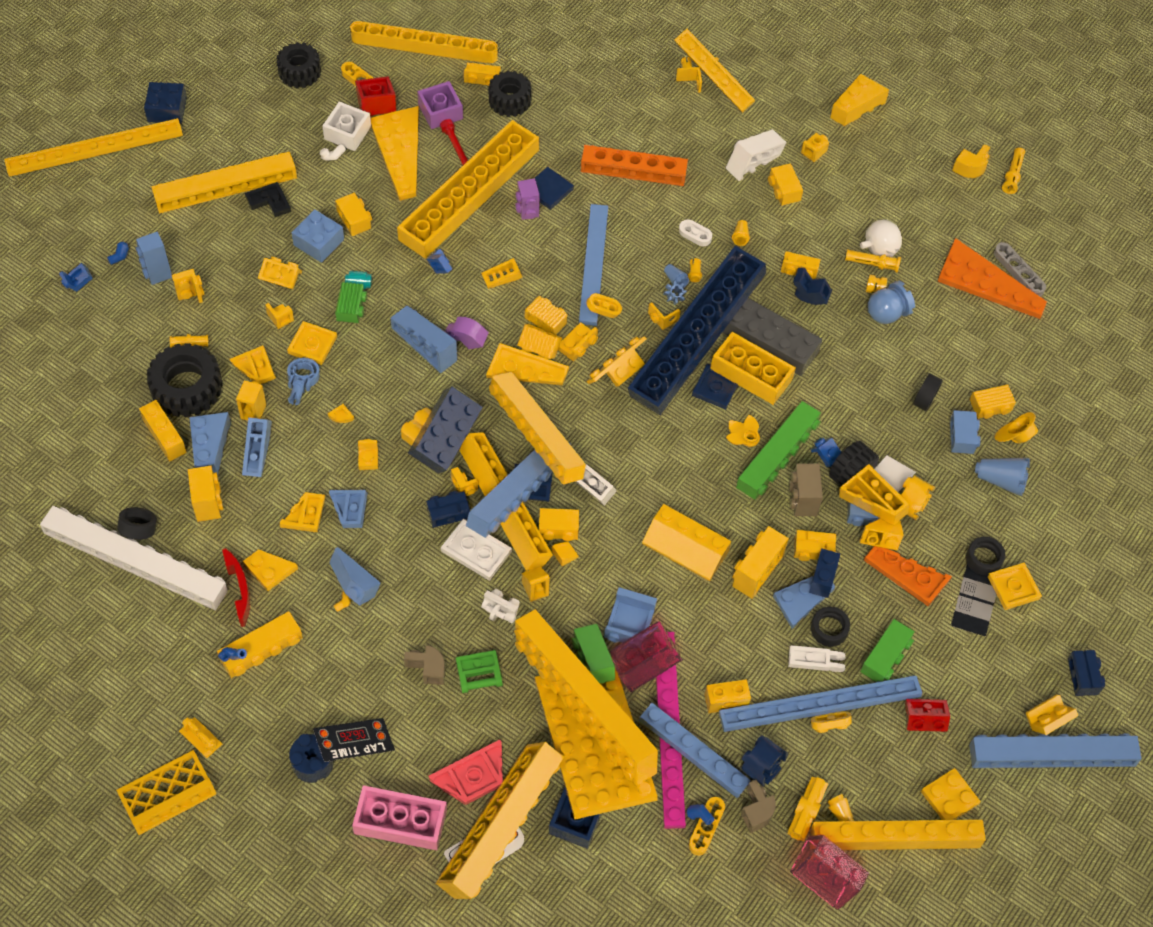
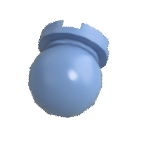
(890, 303)

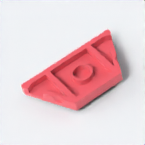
(472, 775)

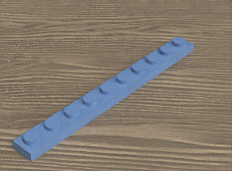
(820, 703)

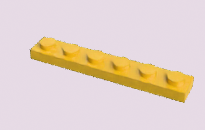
(714, 70)

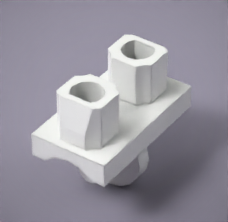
(500, 607)

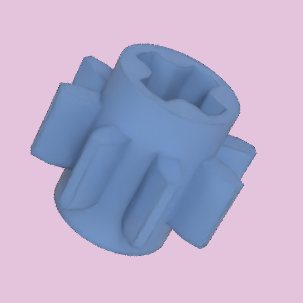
(672, 296)

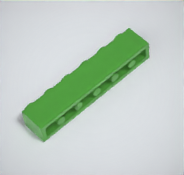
(779, 450)

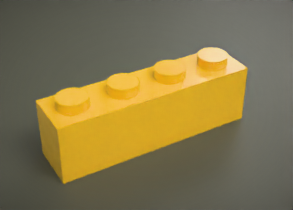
(263, 643)

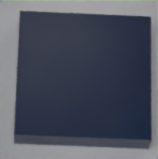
(552, 188)
(714, 388)

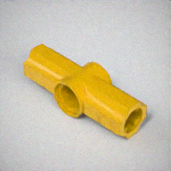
(807, 808)

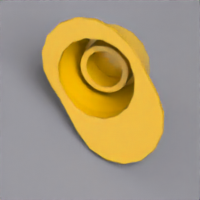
(1019, 430)

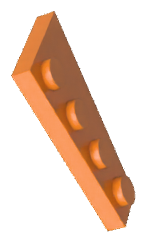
(914, 578)

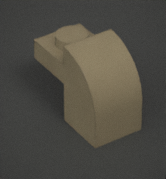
(430, 661)
(761, 811)

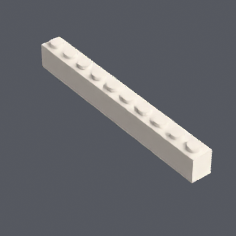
(134, 557)

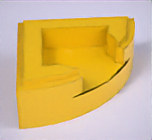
(341, 414)

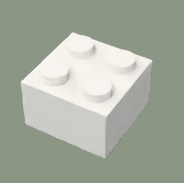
(347, 126)

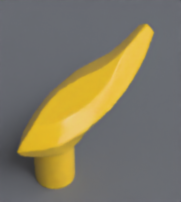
(345, 602)

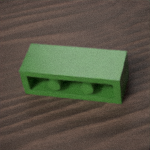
(888, 652)
(594, 653)

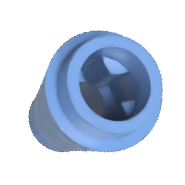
(677, 275)

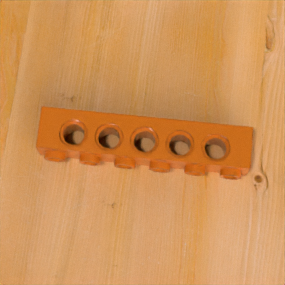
(634, 165)

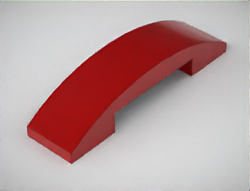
(242, 605)

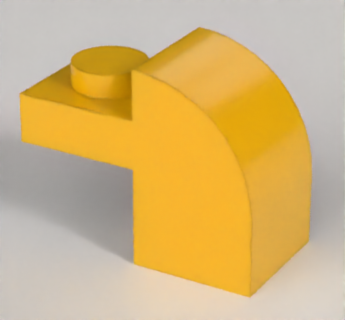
(972, 165)

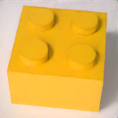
(205, 493)

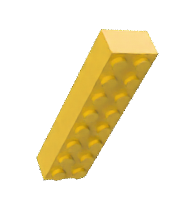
(500, 821)

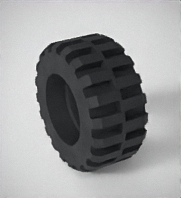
(180, 360)

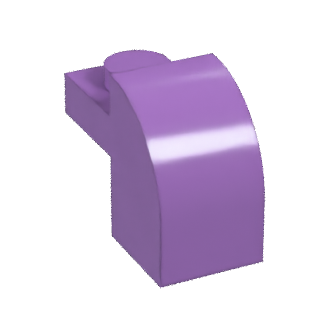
(468, 332)

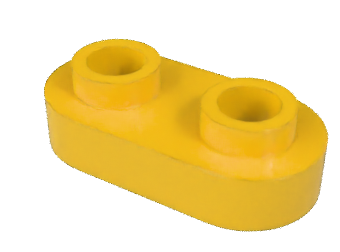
(604, 305)
(828, 721)

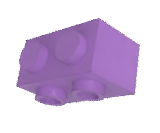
(527, 199)

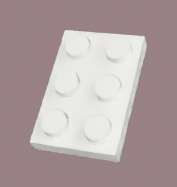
(475, 551)

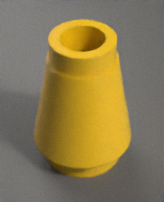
(741, 234)
(840, 808)

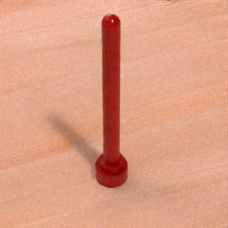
(448, 127)

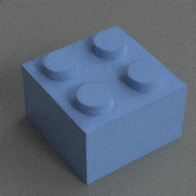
(317, 235)

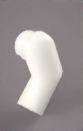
(332, 155)

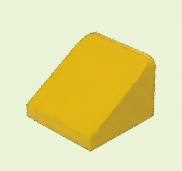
(564, 553)

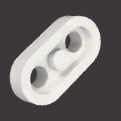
(696, 233)

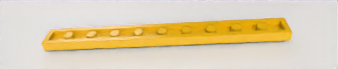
(93, 147)

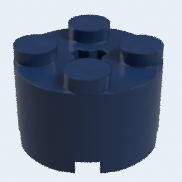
(764, 760)
(313, 769)

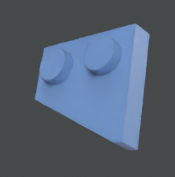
(350, 506)

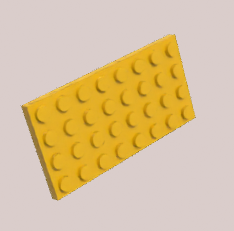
(588, 772)

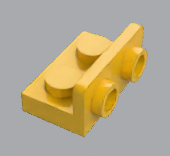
(480, 73)
(794, 261)
(279, 273)
(188, 285)
(577, 341)
(1050, 715)

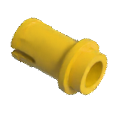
(695, 270)

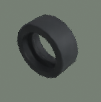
(927, 392)
(133, 515)
(991, 544)
(831, 612)

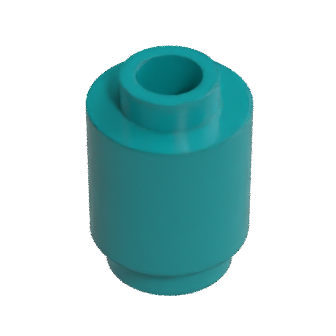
(359, 277)

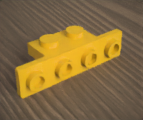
(622, 366)

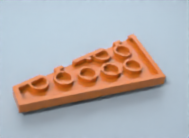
(978, 276)

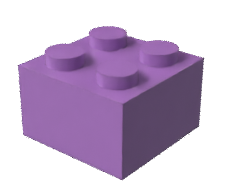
(439, 104)

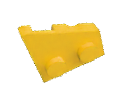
(255, 365)

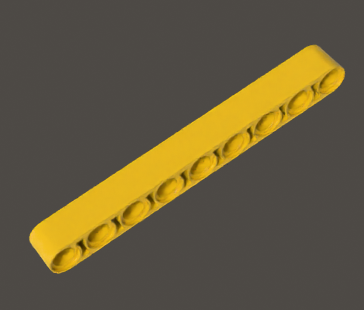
(424, 42)

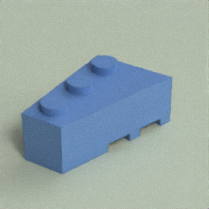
(153, 258)
(209, 438)

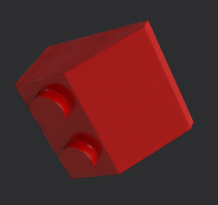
(376, 95)

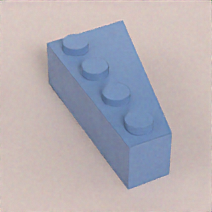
(425, 338)

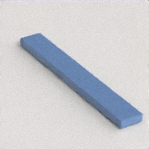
(593, 261)

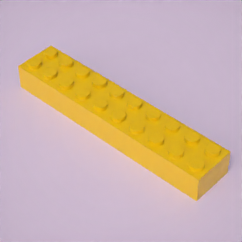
(468, 189)
(586, 698)

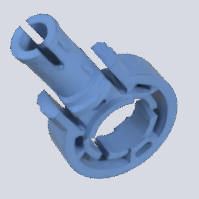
(301, 382)

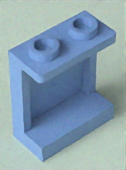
(629, 615)

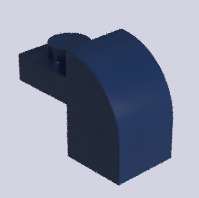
(811, 290)

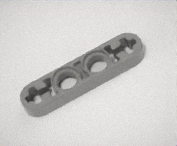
(1022, 267)

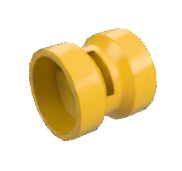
(881, 283)

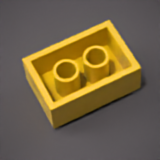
(759, 561)

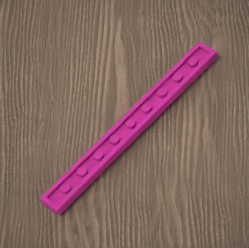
(669, 757)

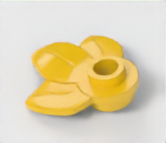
(742, 431)

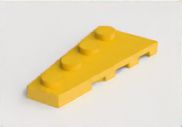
(526, 366)

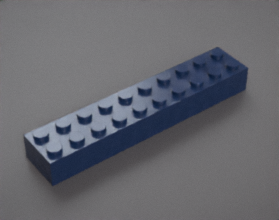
(697, 330)

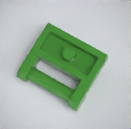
(477, 665)

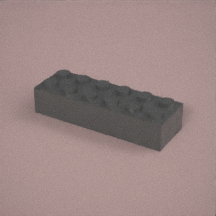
(775, 335)

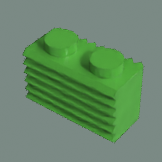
(350, 302)

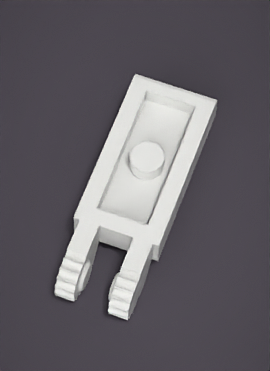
(815, 659)

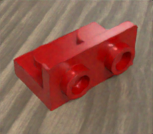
(927, 715)

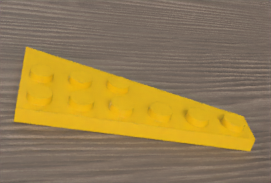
(398, 144)

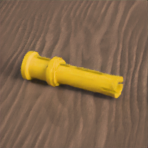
(1013, 176)
(882, 261)

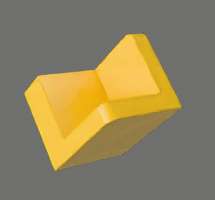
(280, 315)

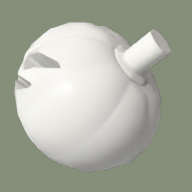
(882, 238)

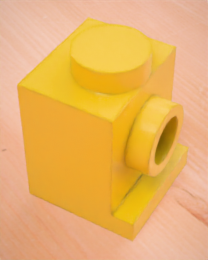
(816, 143)

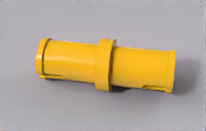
(198, 340)

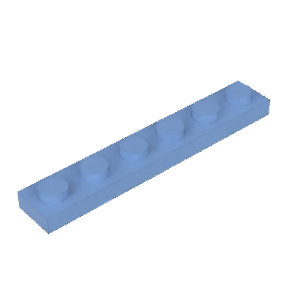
(694, 750)

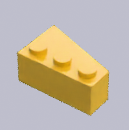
(859, 98)
(875, 495)

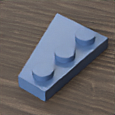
(797, 601)

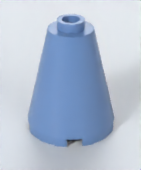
(1005, 473)

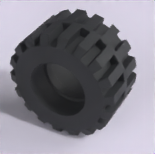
(300, 55)
(506, 103)
(852, 461)

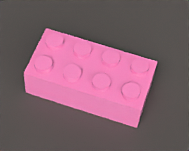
(399, 818)

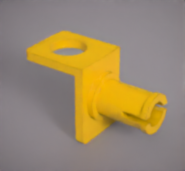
(689, 73)

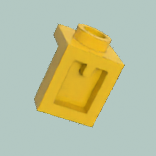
(368, 454)
(462, 484)

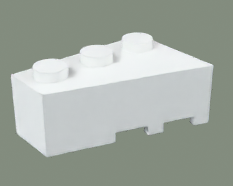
(753, 152)

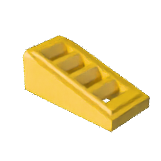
(509, 277)

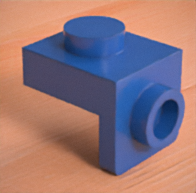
(76, 278)
(827, 450)

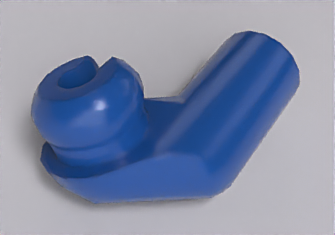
(121, 253)
(232, 653)
(700, 811)

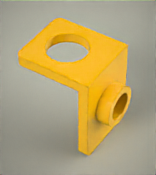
(663, 322)

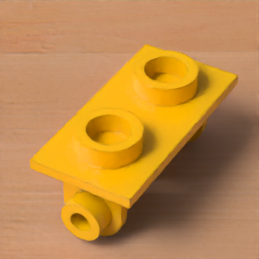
(200, 736)

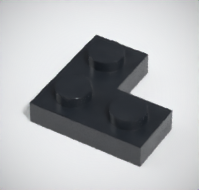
(269, 195)

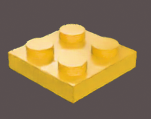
(312, 342)
(1014, 586)
(950, 796)

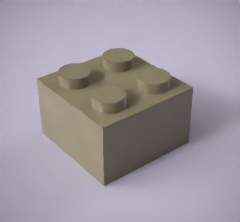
(806, 490)

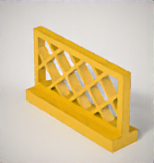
(173, 803)

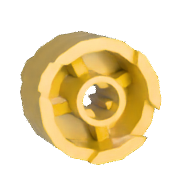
(917, 495)

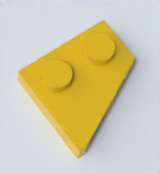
(305, 514)
(269, 568)

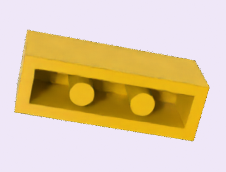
(162, 430)

